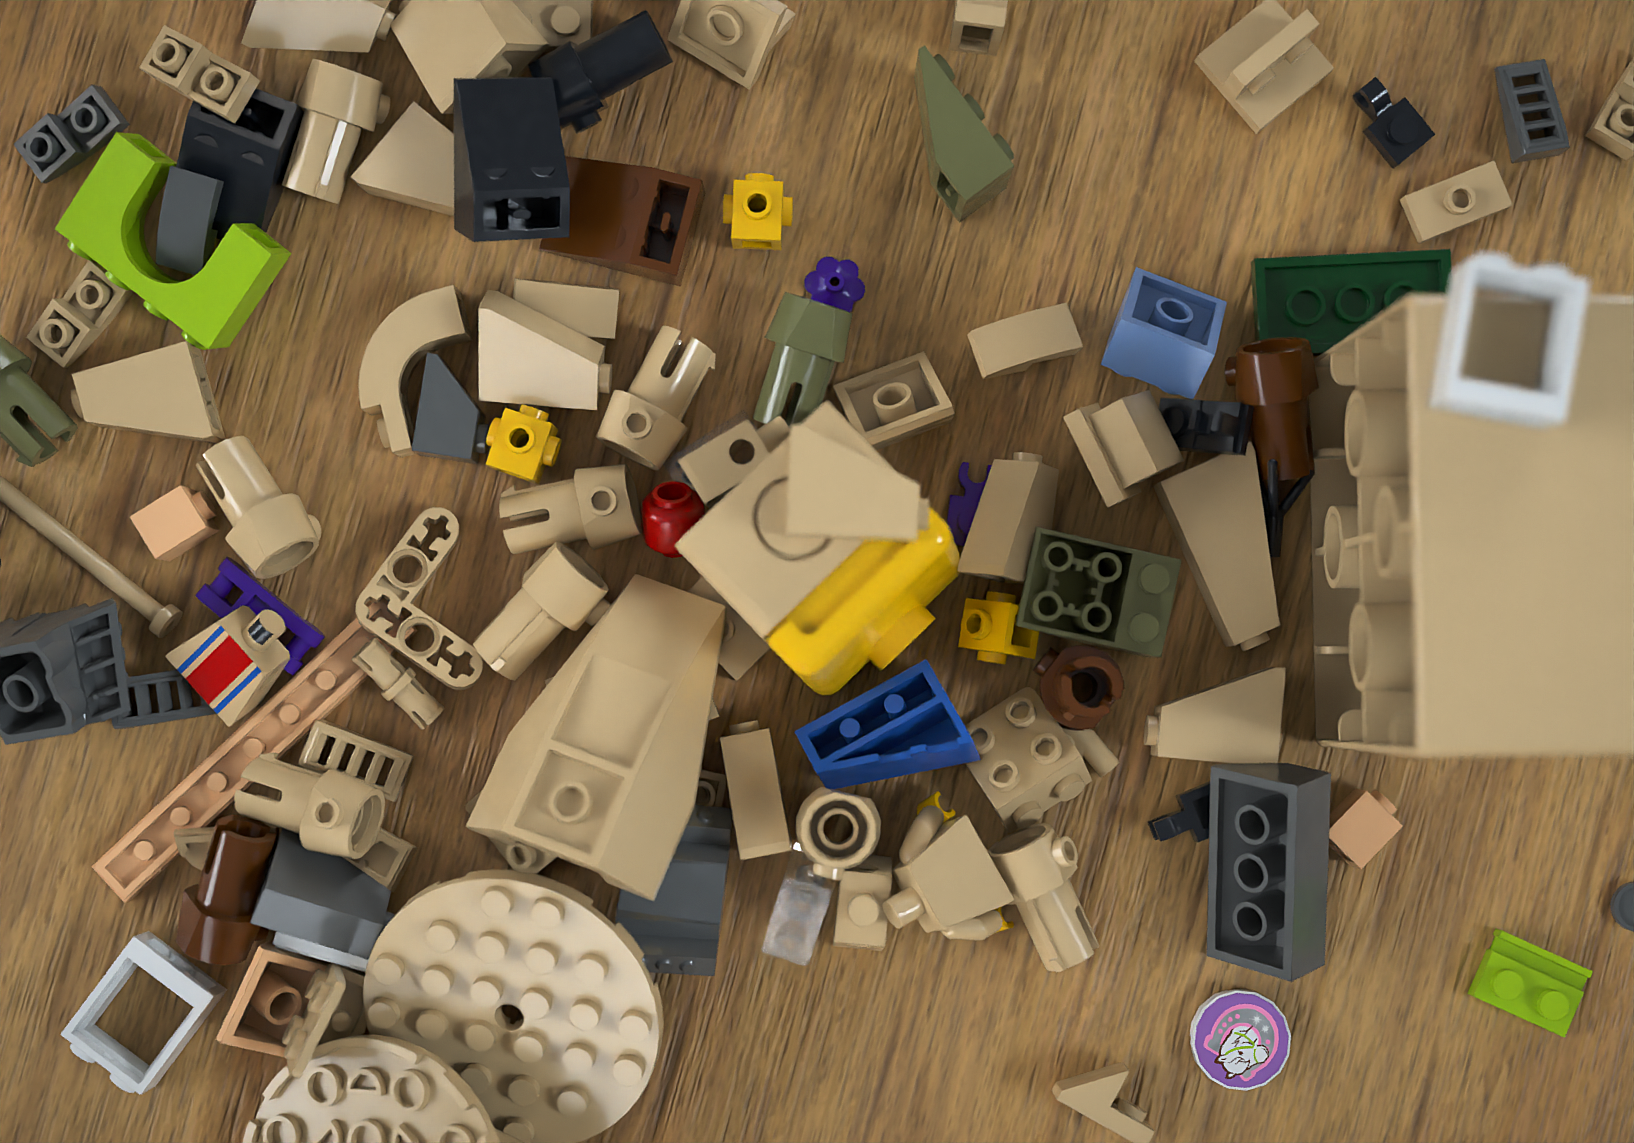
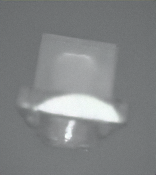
(798, 911)

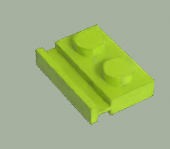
(1530, 982)

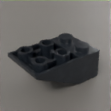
(243, 154)
(509, 160)

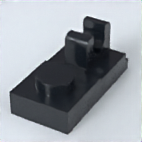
(1208, 425)

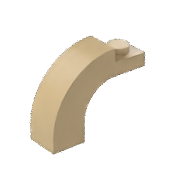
(396, 349)

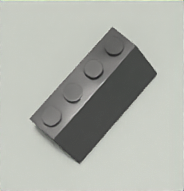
(1268, 867)

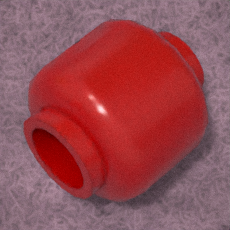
(669, 515)

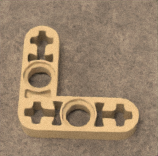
(402, 596)

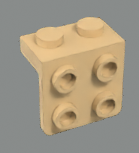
(1024, 760)
(331, 1014)

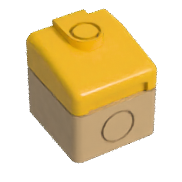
(816, 599)

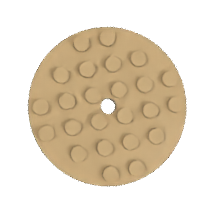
(531, 944)
(371, 1094)

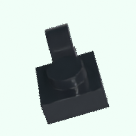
(1395, 129)
(1192, 816)

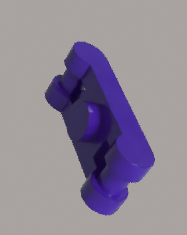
(259, 598)

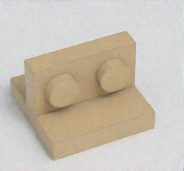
(731, 34)
(1265, 63)

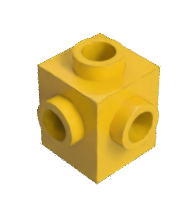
(763, 228)
(528, 461)
(989, 629)

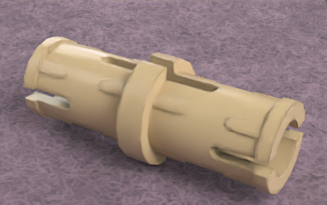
(398, 683)

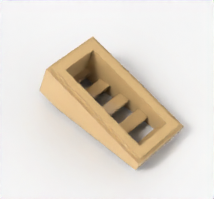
(316, 741)

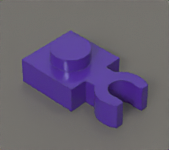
(963, 508)

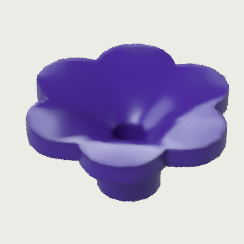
(840, 296)

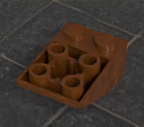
(630, 218)

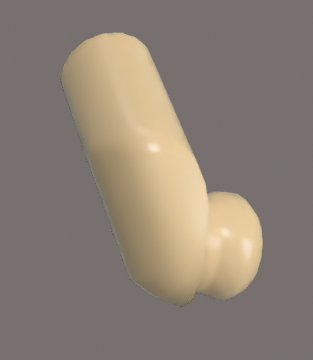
(1092, 749)

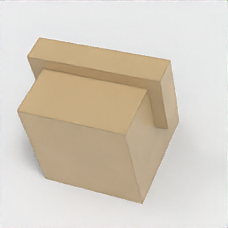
(1123, 444)

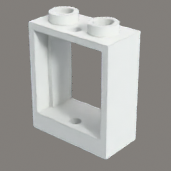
(1503, 403)
(174, 972)

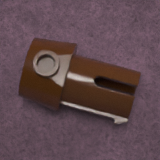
(1276, 380)
(1056, 684)
(219, 909)

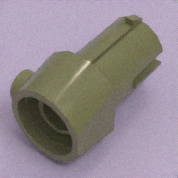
(806, 347)
(24, 397)

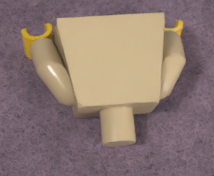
(947, 878)

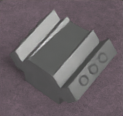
(61, 672)
(684, 921)

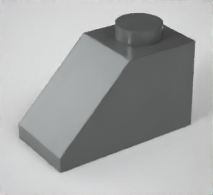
(447, 417)

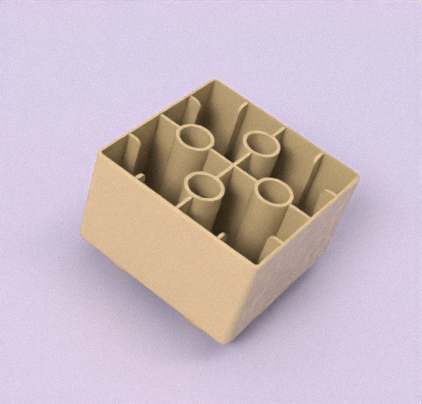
(1471, 560)

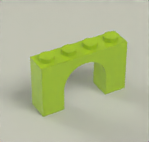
(108, 227)

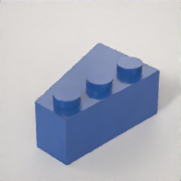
(888, 732)

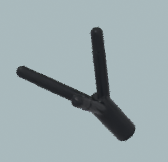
(1274, 512)

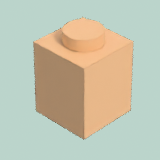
(176, 522)
(1362, 826)

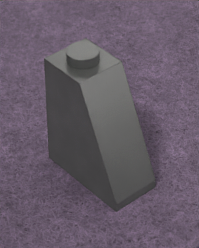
(321, 899)

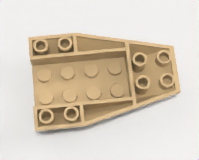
(614, 741)

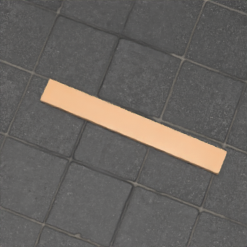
(212, 785)

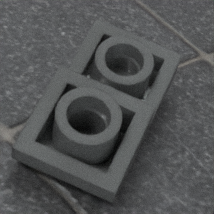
(71, 137)
(186, 220)

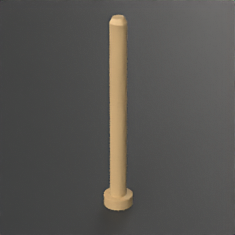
(162, 618)

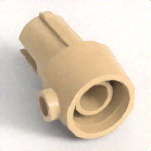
(336, 110)
(648, 417)
(592, 506)
(268, 527)
(554, 595)
(328, 809)
(830, 856)
(1037, 874)

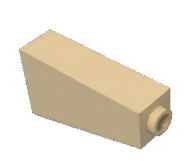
(1225, 542)

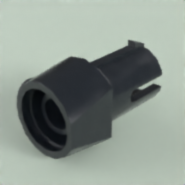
(600, 68)

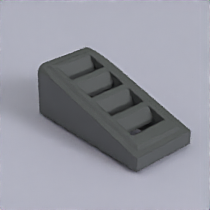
(1517, 130)
(166, 712)

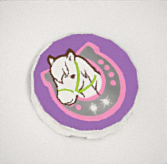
(1240, 1039)

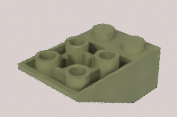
(962, 156)
(1098, 593)

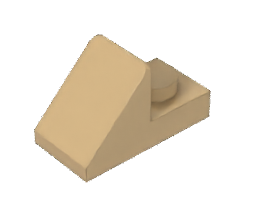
(1094, 1097)

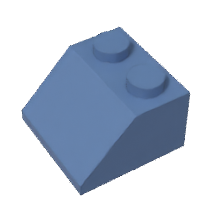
(1164, 334)

